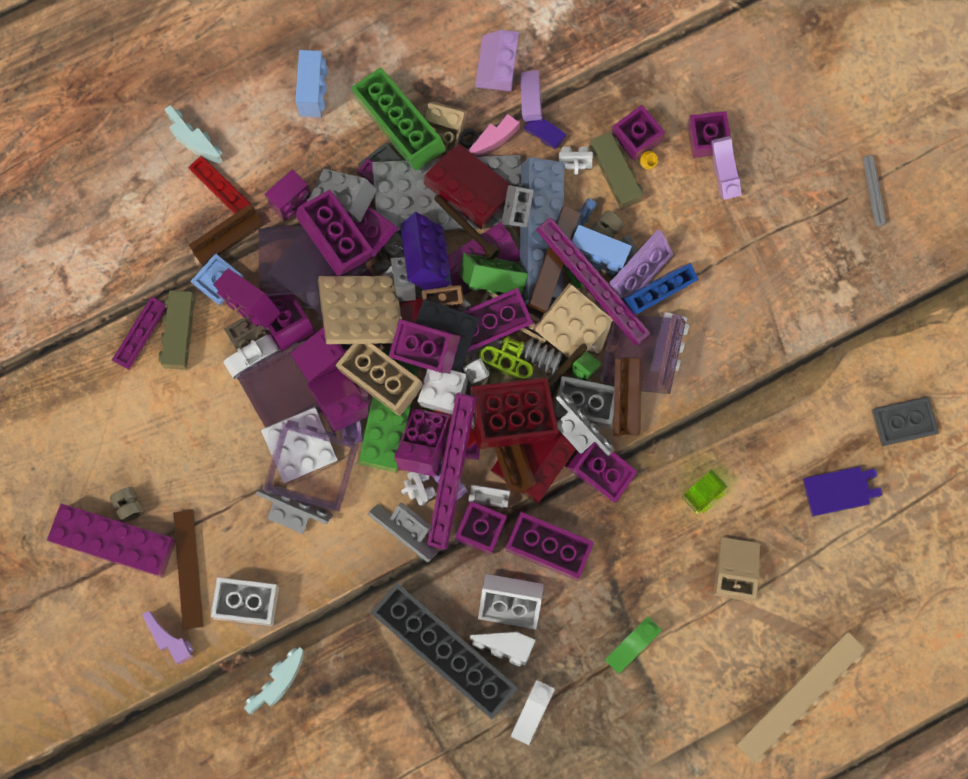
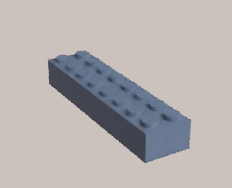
(547, 181)

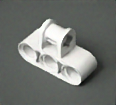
(251, 355)

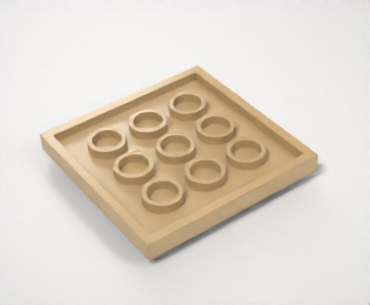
(359, 309)

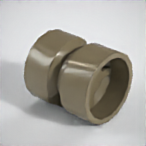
(609, 224)
(127, 505)

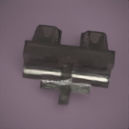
(395, 246)
(383, 263)

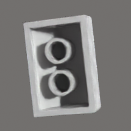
(510, 601)

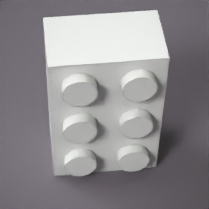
(245, 601)

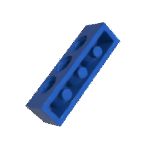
(660, 288)

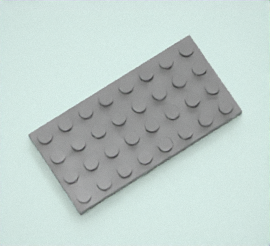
(403, 191)

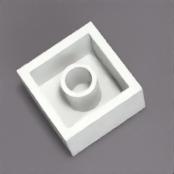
(440, 390)

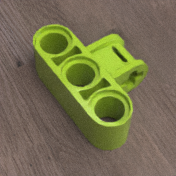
(509, 350)

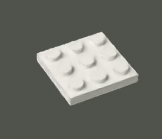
(300, 452)

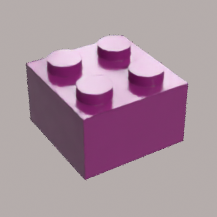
(703, 129)
(638, 132)
(288, 195)
(480, 528)

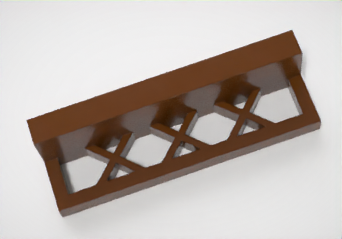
(226, 234)
(627, 396)
(515, 467)

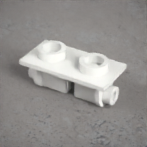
(489, 496)

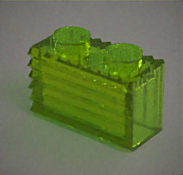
(704, 492)

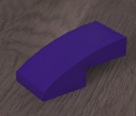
(546, 132)

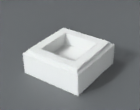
(476, 371)

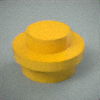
(648, 160)

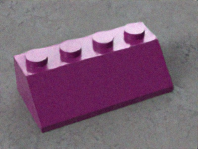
(495, 235)

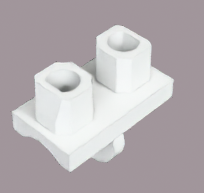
(576, 160)
(415, 488)

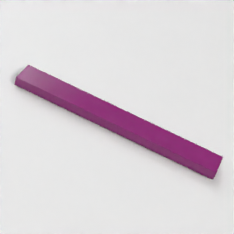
(593, 281)
(452, 470)

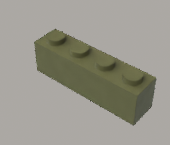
(615, 170)
(177, 330)

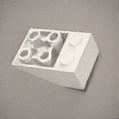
(511, 645)

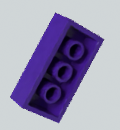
(425, 252)

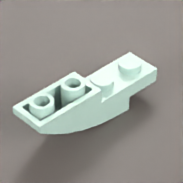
(192, 139)
(283, 677)

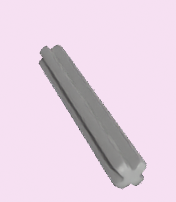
(874, 190)

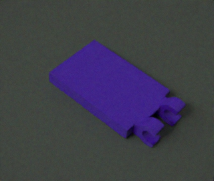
(840, 490)

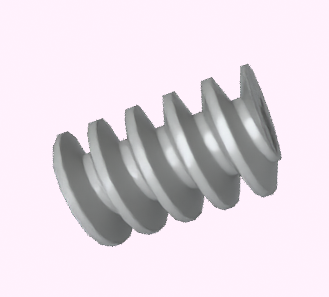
(541, 355)

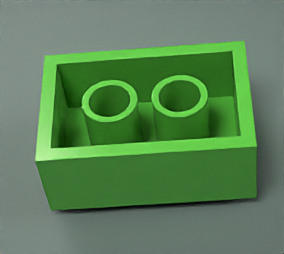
(492, 275)

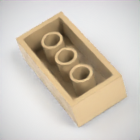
(380, 376)

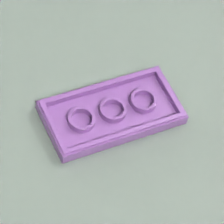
(642, 265)

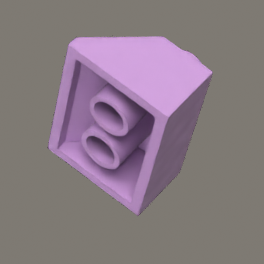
(497, 60)

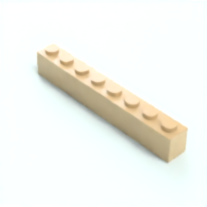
(799, 697)

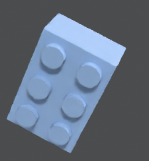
(311, 83)
(602, 250)

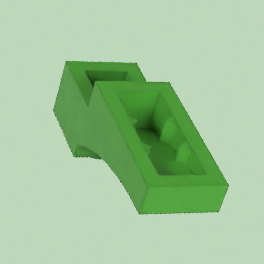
(633, 645)

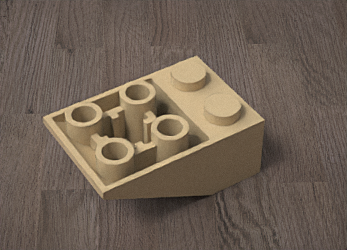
(447, 123)
(737, 569)

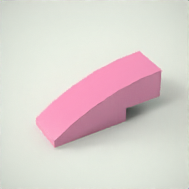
(495, 137)

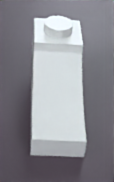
(532, 712)

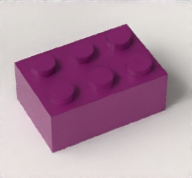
(246, 299)

